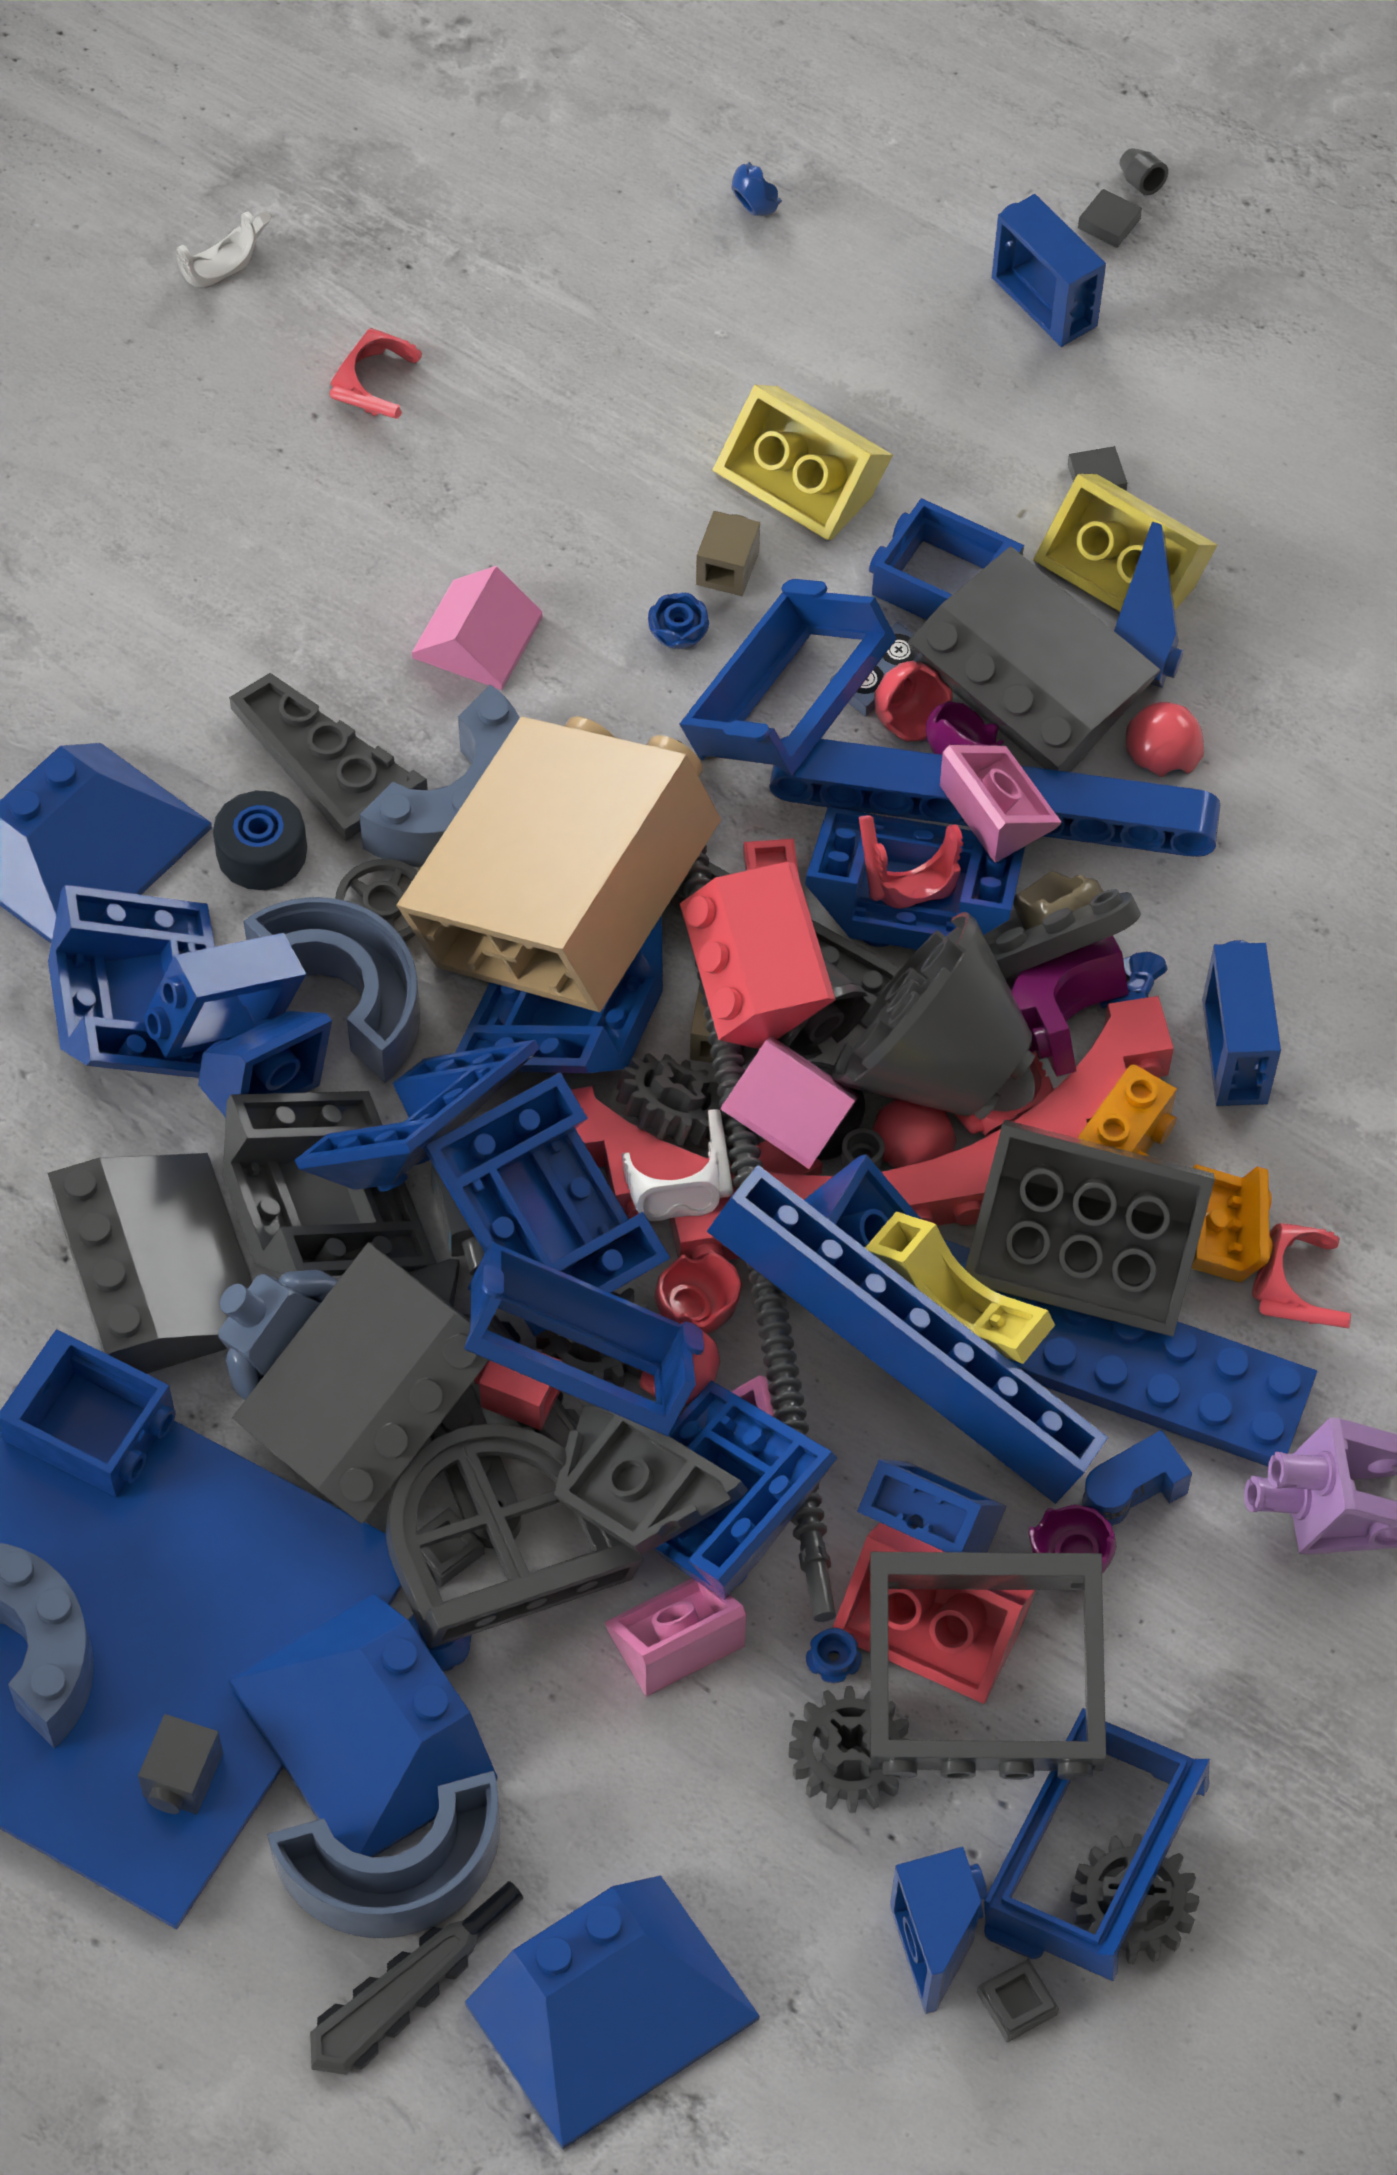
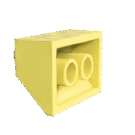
(801, 461)
(1101, 537)

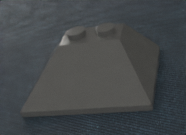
(300, 1218)

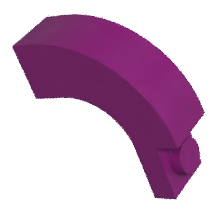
(1063, 987)

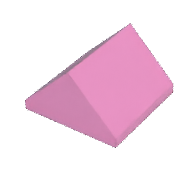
(480, 628)
(995, 798)
(789, 1102)
(677, 1634)

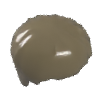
(1052, 894)

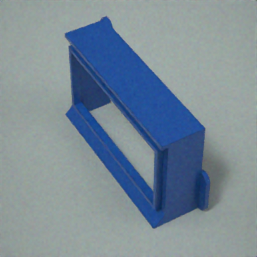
(803, 608)
(591, 1319)
(1034, 1931)

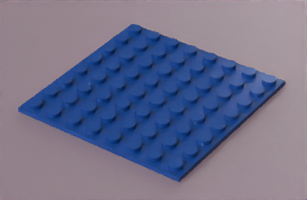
(178, 1593)

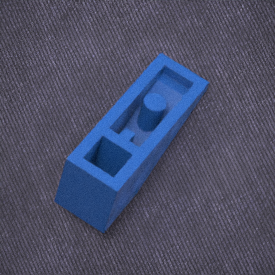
(1148, 609)

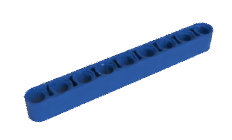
(1088, 805)

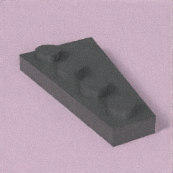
(318, 754)

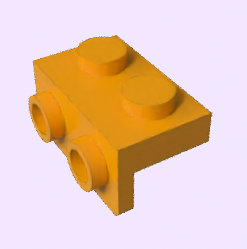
(1134, 1113)
(1235, 1226)

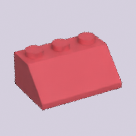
(757, 953)
(937, 1633)

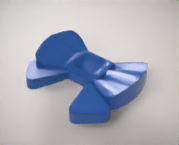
(1142, 971)

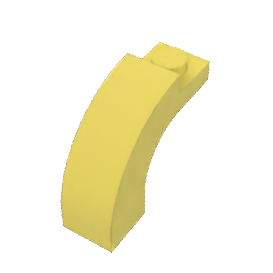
(922, 1257)

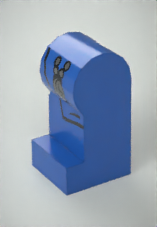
(1136, 1476)

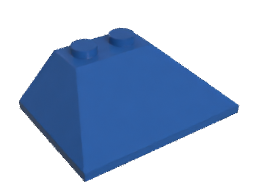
(88, 825)
(841, 884)
(106, 968)
(569, 1035)
(437, 1097)
(537, 1190)
(773, 1464)
(364, 1724)
(608, 2006)

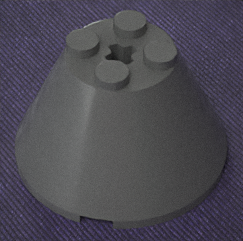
(942, 1029)

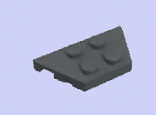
(639, 1481)

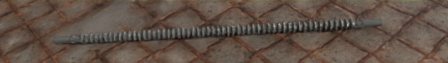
(769, 1301)

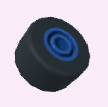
(260, 840)

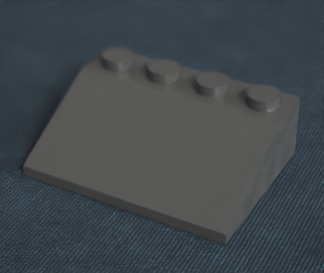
(1032, 661)
(1089, 1227)
(151, 1254)
(363, 1383)

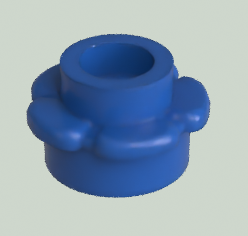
(833, 1641)

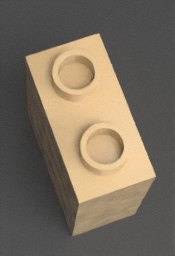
(561, 860)

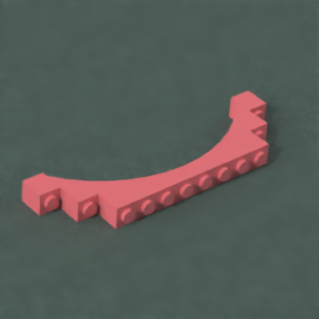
(938, 1189)

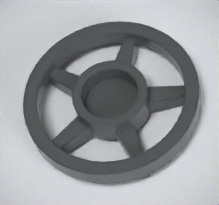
(382, 895)

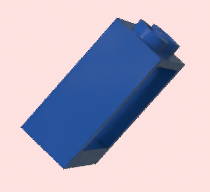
(1048, 270)
(943, 530)
(222, 993)
(1241, 1023)
(44, 1383)
(942, 1510)

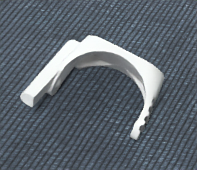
(225, 257)
(686, 1196)

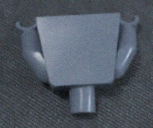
(266, 1321)

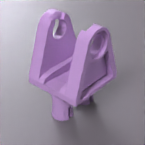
(1321, 1491)

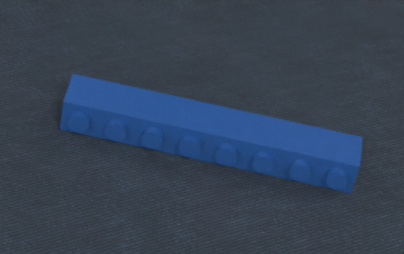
(907, 1334)

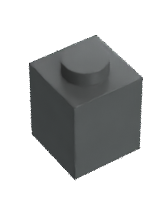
(180, 1765)

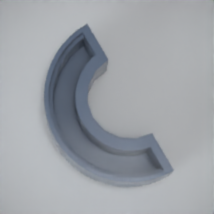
(410, 822)
(367, 953)
(59, 1655)
(400, 1891)

